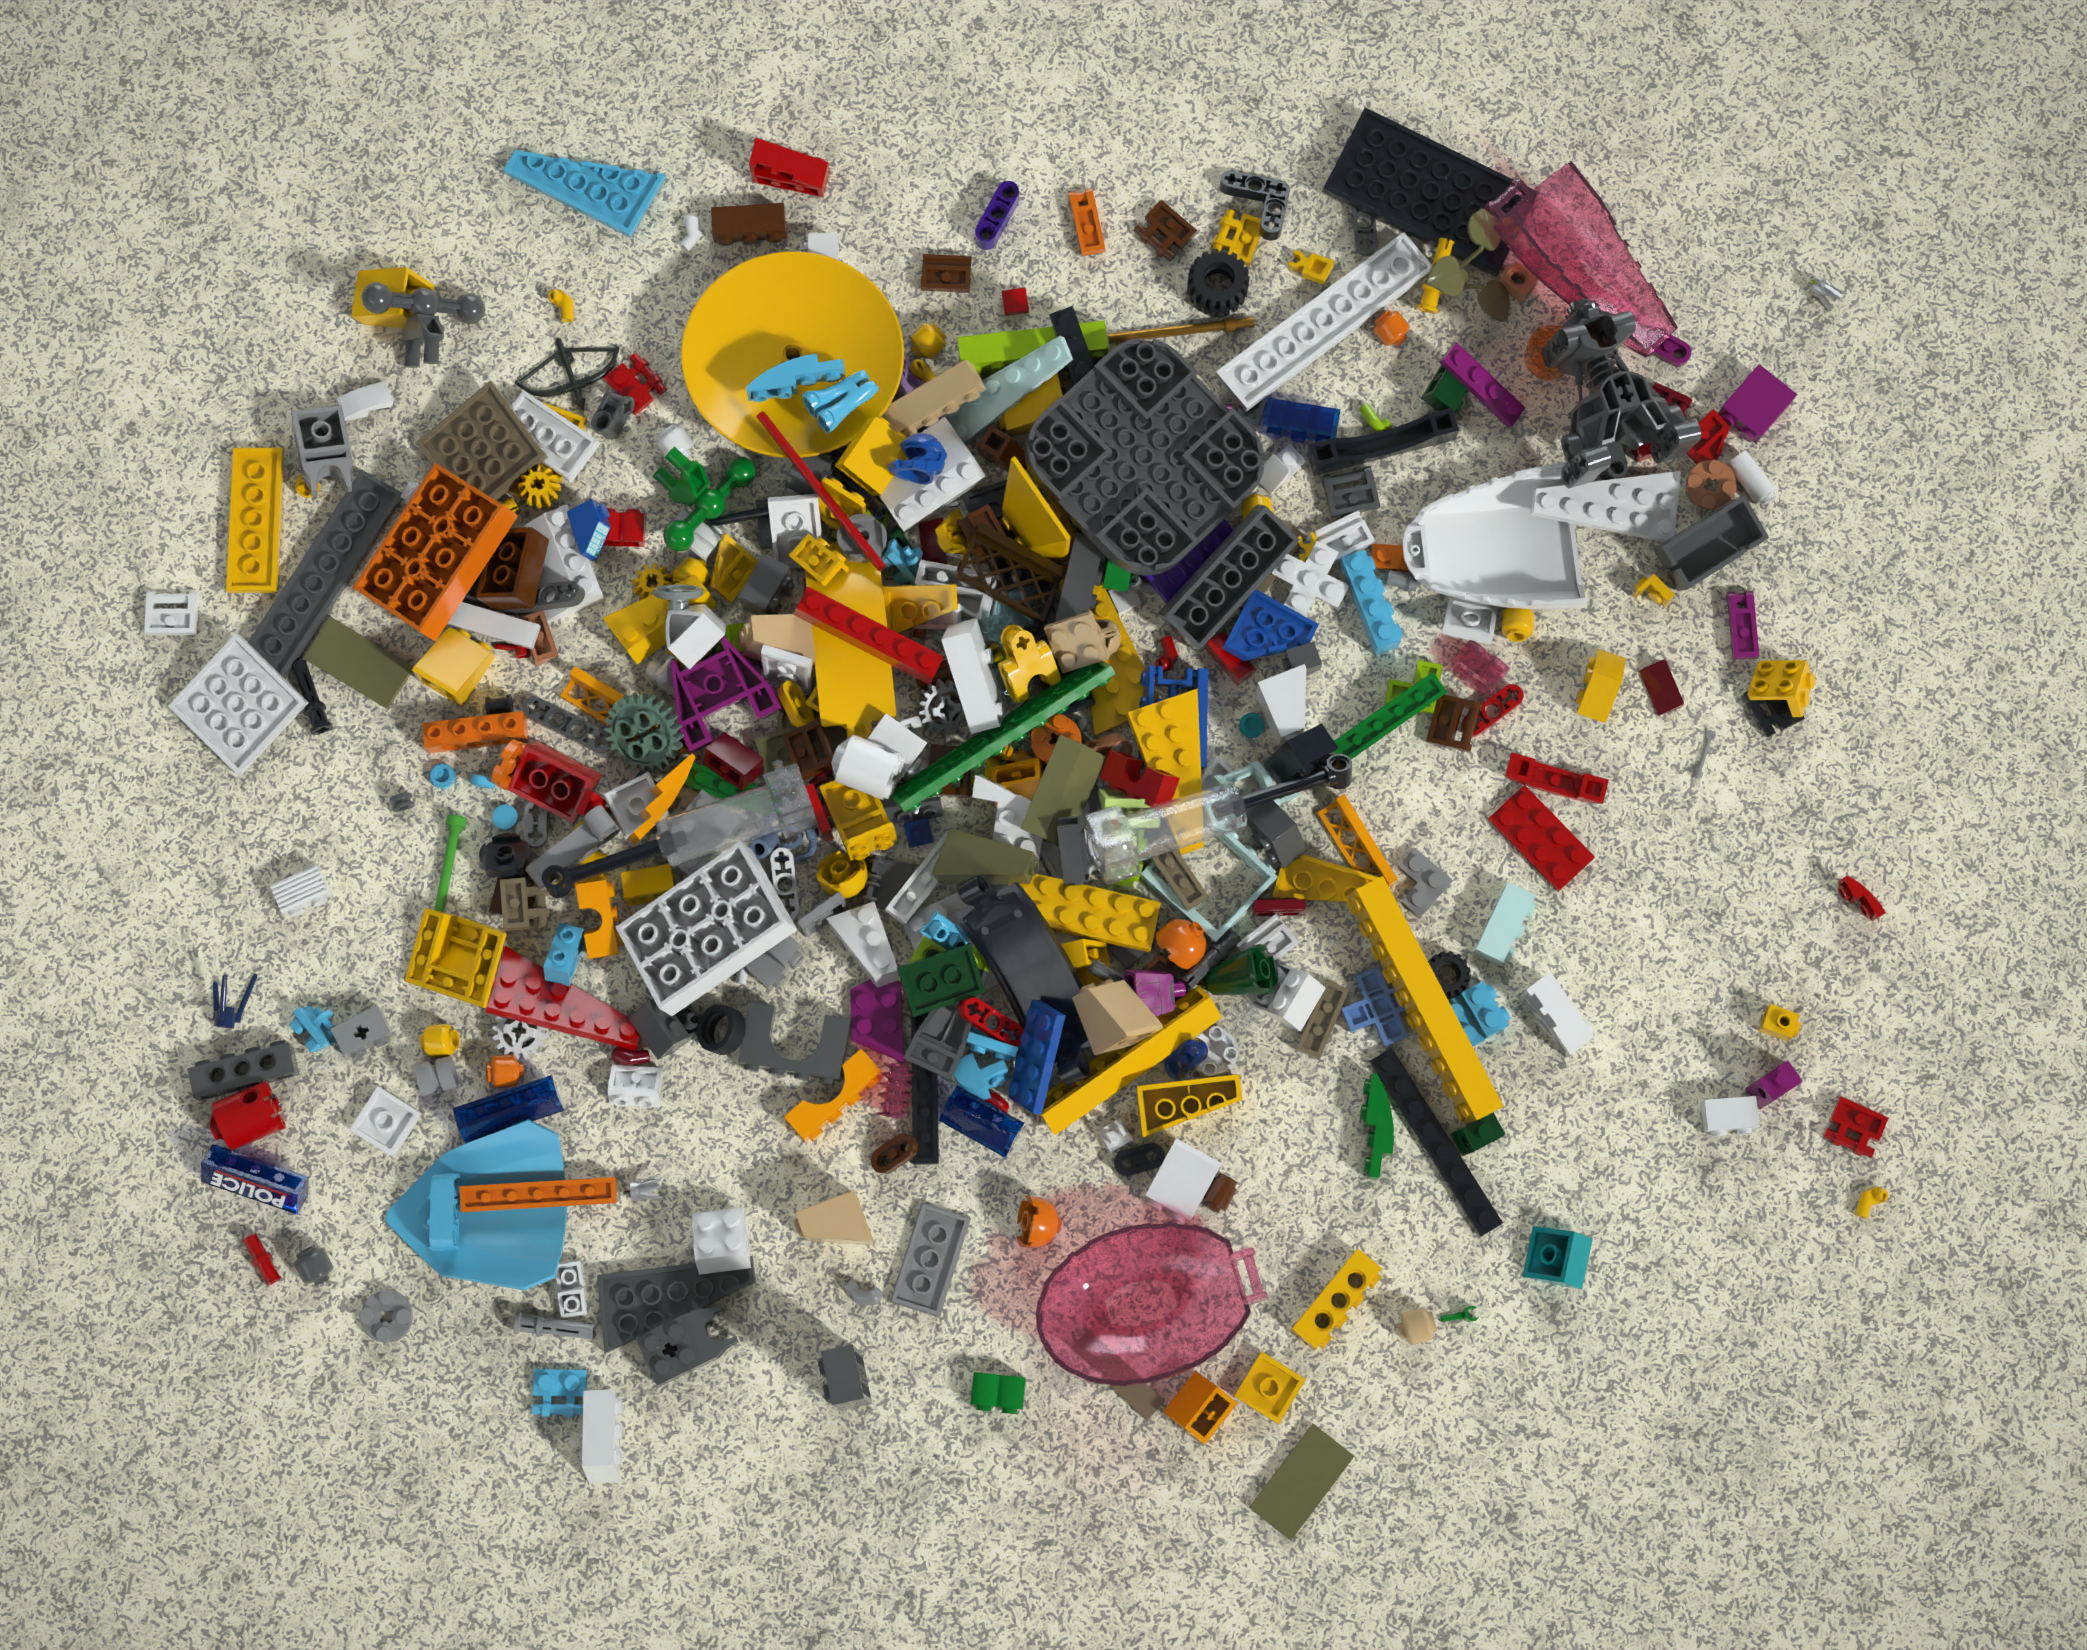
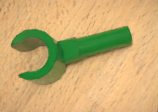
(1459, 1315)

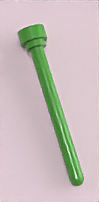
(455, 825)

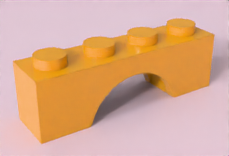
(810, 1118)

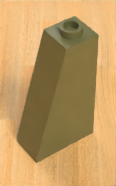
(970, 855)

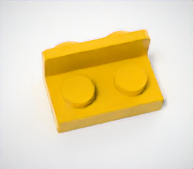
(817, 560)

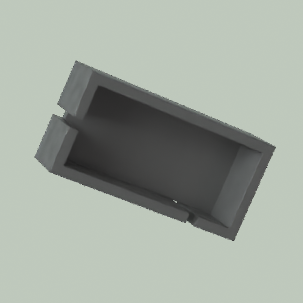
(1711, 543)

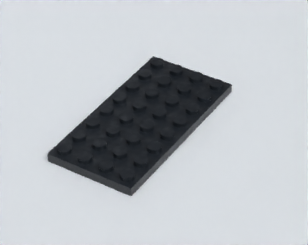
(1418, 186)

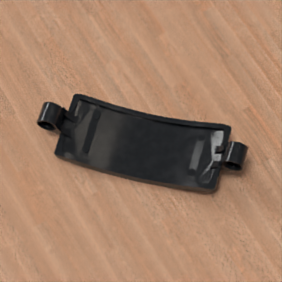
(1026, 962)

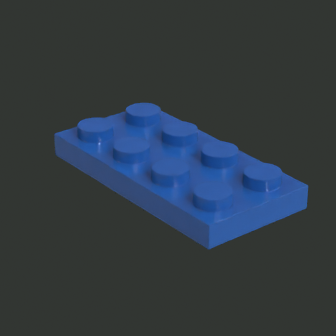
(1036, 1056)

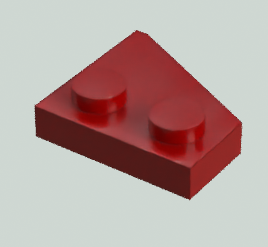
(1713, 433)

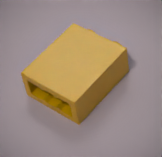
(869, 455)

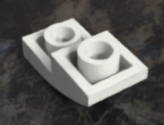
(362, 400)
(571, 1289)

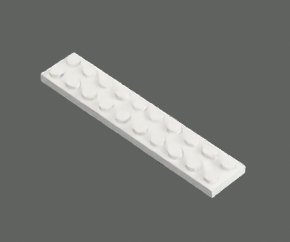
(1324, 321)

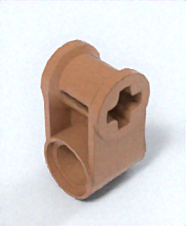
(1108, 743)

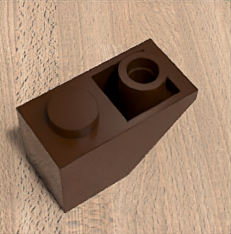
(1000, 448)

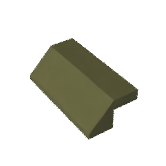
(1062, 788)

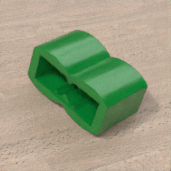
(998, 1391)

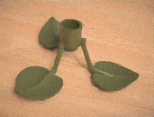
(1452, 279)

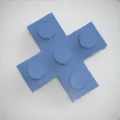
(1377, 1008)

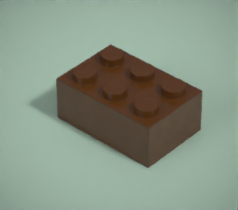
(514, 570)

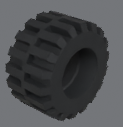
(1212, 300)

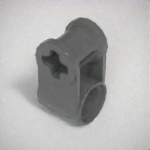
(612, 413)

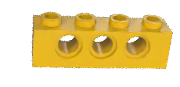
(1357, 1264)

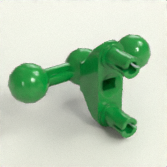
(693, 489)

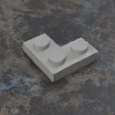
(1429, 882)

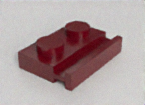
(1283, 907)

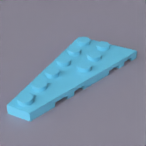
(595, 189)

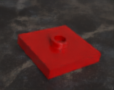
(821, 812)

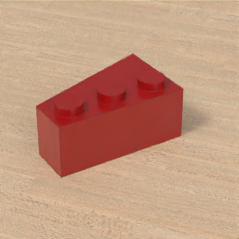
(788, 169)

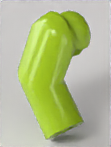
(1373, 420)

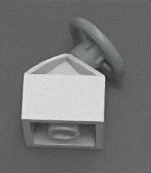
(689, 628)

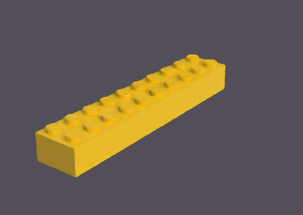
(1424, 1001)

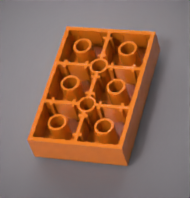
(435, 551)

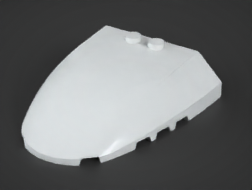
(1492, 549)

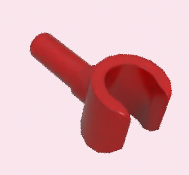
(520, 652)

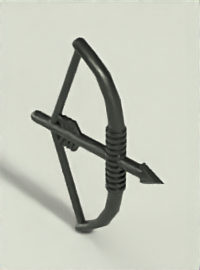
(574, 385)

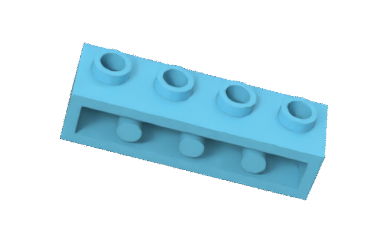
(1370, 602)

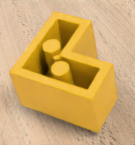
(1602, 681)
(1081, 955)

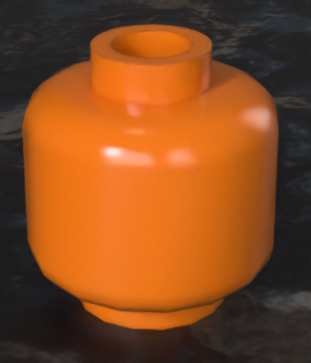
(1391, 328)
(504, 1071)

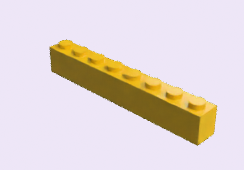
(1119, 1067)

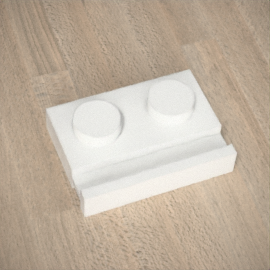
(1346, 535)
(1273, 935)

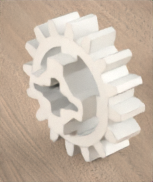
(518, 1043)

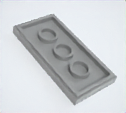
(930, 1260)

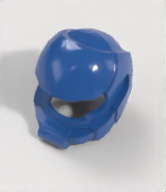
(924, 460)

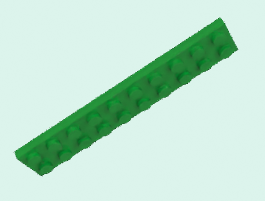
(993, 741)

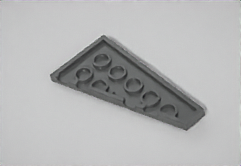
(651, 1297)

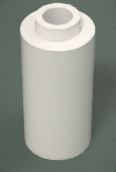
(1752, 478)

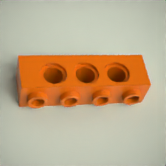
(475, 732)

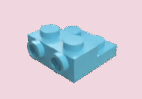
(1480, 1013)

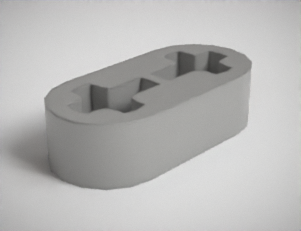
(529, 824)

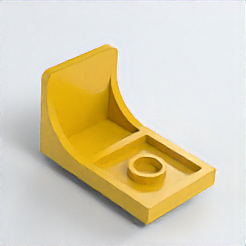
(858, 820)

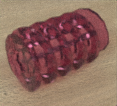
(895, 1090)

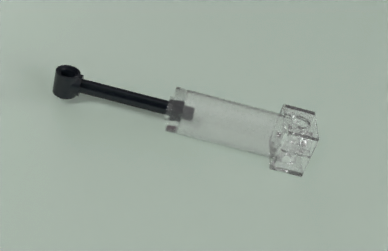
(709, 828)
(1122, 841)

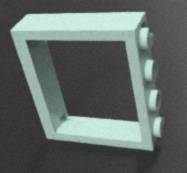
(1248, 855)

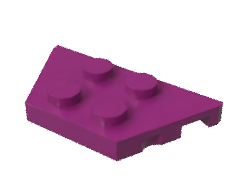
(878, 1018)

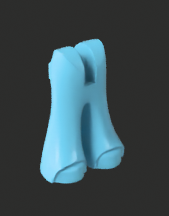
(837, 401)

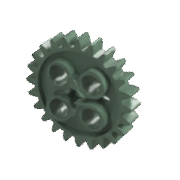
(654, 753)

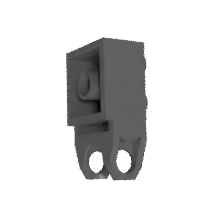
(693, 1344)

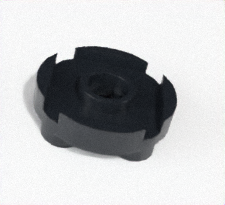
(513, 865)

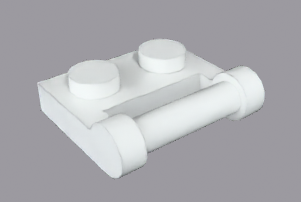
(171, 620)

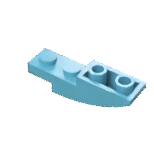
(783, 378)

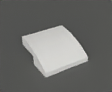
(897, 737)

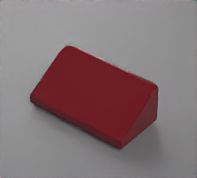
(929, 544)
(1661, 687)

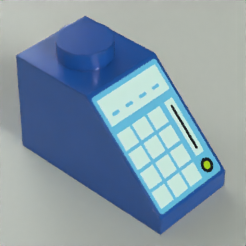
(590, 527)

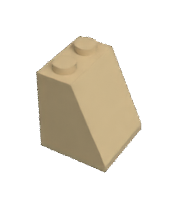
(778, 631)
(1114, 1016)
(834, 1221)

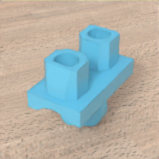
(904, 559)
(944, 932)
(317, 1024)

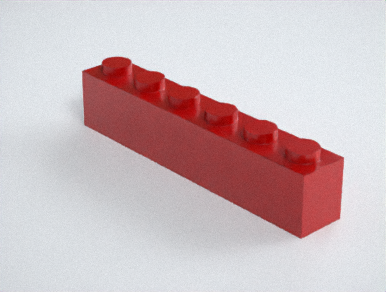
(868, 635)

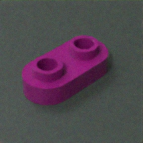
(1671, 345)

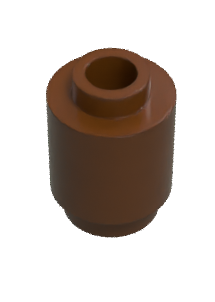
(1220, 1193)

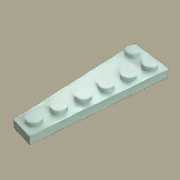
(1008, 387)

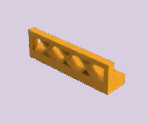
(598, 689)
(1361, 835)

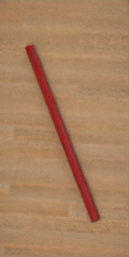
(821, 491)

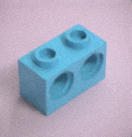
(564, 954)

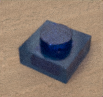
(919, 832)

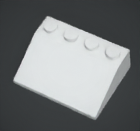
(915, 502)
(565, 562)

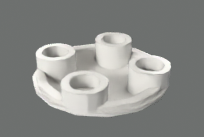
(1221, 1052)

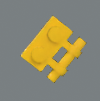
(1245, 238)

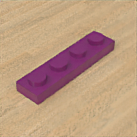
(1482, 385)

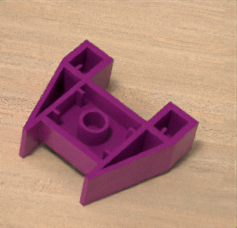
(715, 686)

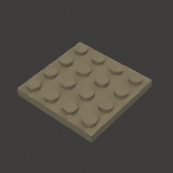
(484, 443)

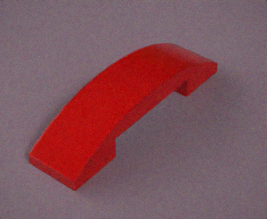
(1556, 780)

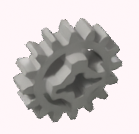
(932, 703)

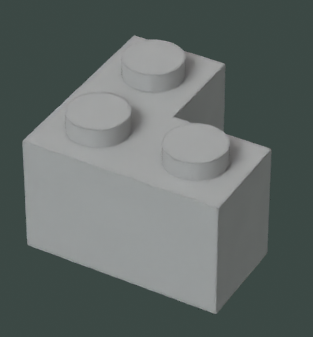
(776, 962)

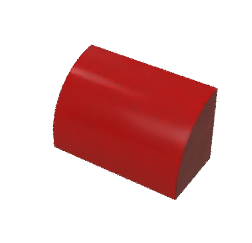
(1234, 667)

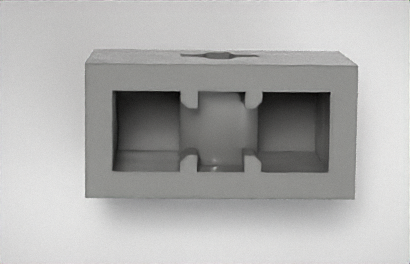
(348, 1032)

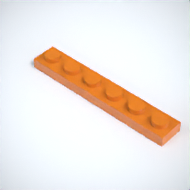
(538, 1194)

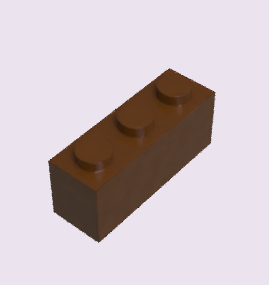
(748, 223)

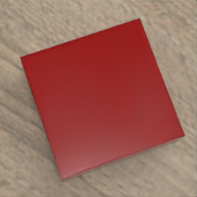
(1015, 301)

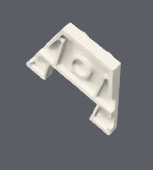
(1009, 815)

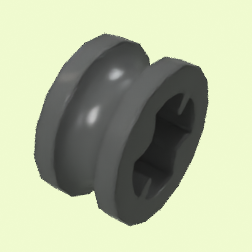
(402, 802)

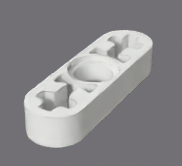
(788, 864)

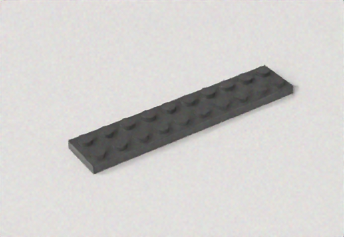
(324, 571)

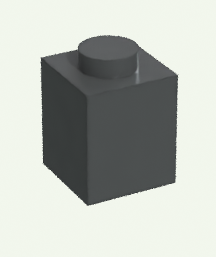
(1300, 655)

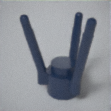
(223, 1015)

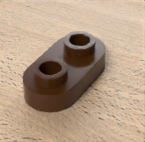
(895, 1151)

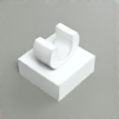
(1115, 1135)

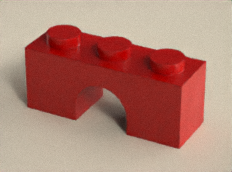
(1123, 773)

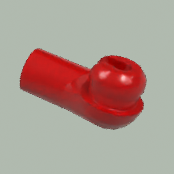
(1169, 655)

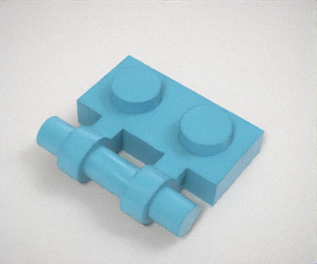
(559, 1383)

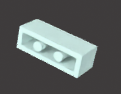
(1505, 924)

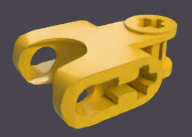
(1024, 661)

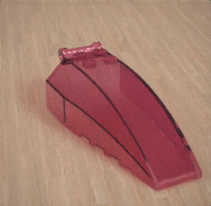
(1574, 250)

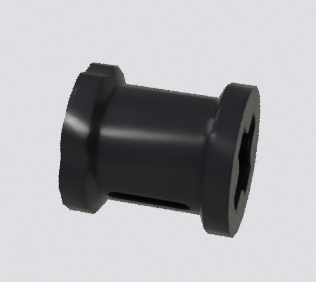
(499, 705)

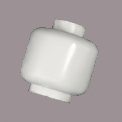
(675, 437)

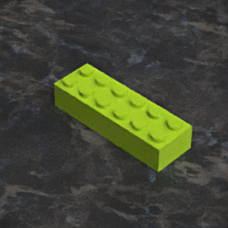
(998, 350)

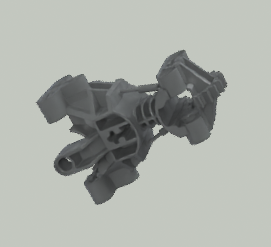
(1620, 404)

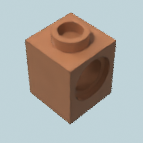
(1521, 291)

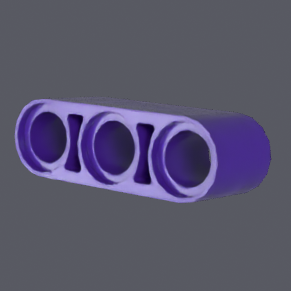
(1001, 205)

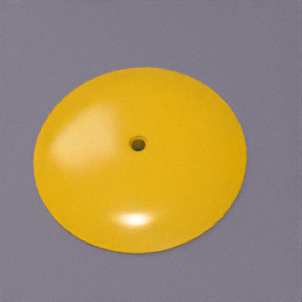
(780, 310)

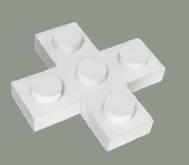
(1311, 579)

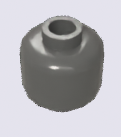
(313, 1265)

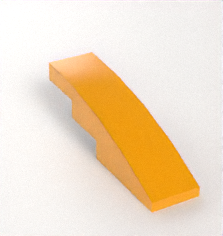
(665, 794)

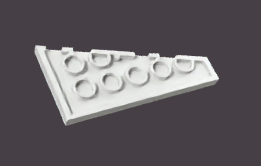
(1627, 506)

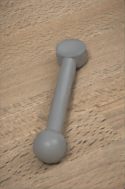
(1710, 735)

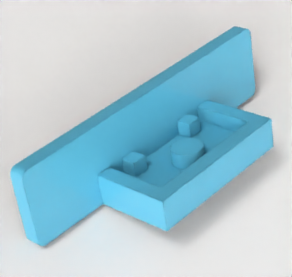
(983, 1043)

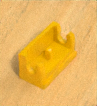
(646, 884)

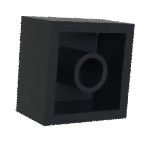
(1301, 755)

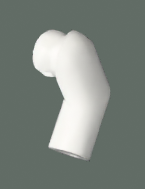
(693, 232)

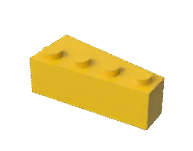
(643, 623)
(1179, 1101)

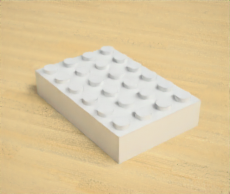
(706, 928)

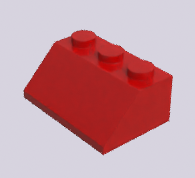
(552, 780)

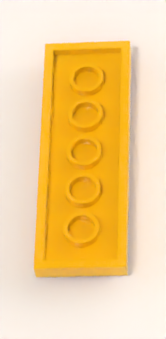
(255, 520)
(1095, 912)

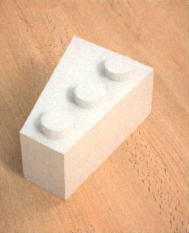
(972, 602)
(867, 942)
(1557, 1014)
(601, 1436)

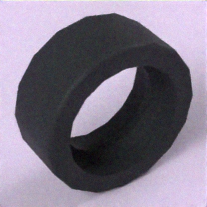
(734, 1034)

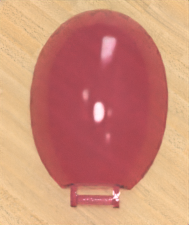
(1145, 1303)

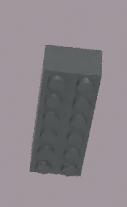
(1228, 577)
(845, 1377)

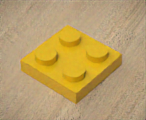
(1269, 1388)

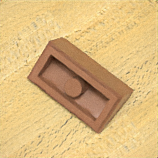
(544, 646)

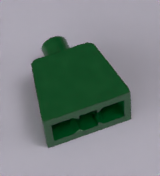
(1477, 1134)

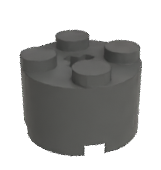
(820, 466)

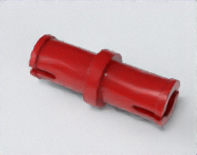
(261, 1259)

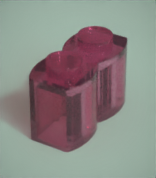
(1479, 667)

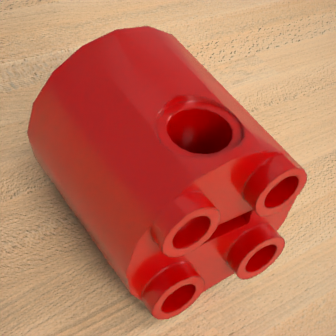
(246, 1116)

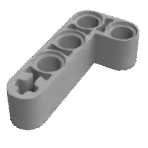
(577, 846)

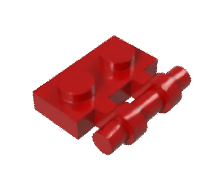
(626, 383)
(1859, 1120)

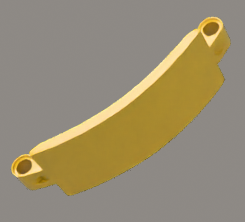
(851, 683)

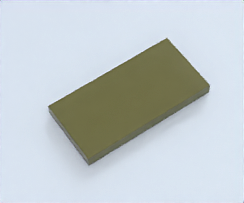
(358, 663)
(1301, 1481)

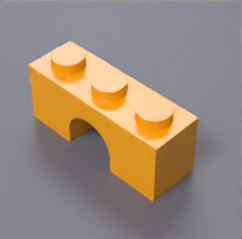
(597, 894)

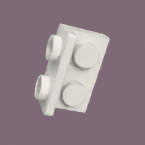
(635, 1086)

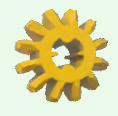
(532, 494)
(660, 575)

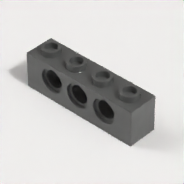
(202, 1073)

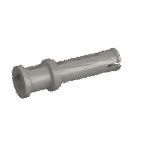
(541, 1325)

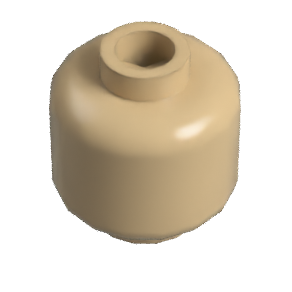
(1417, 1326)

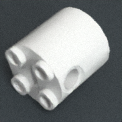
(867, 767)

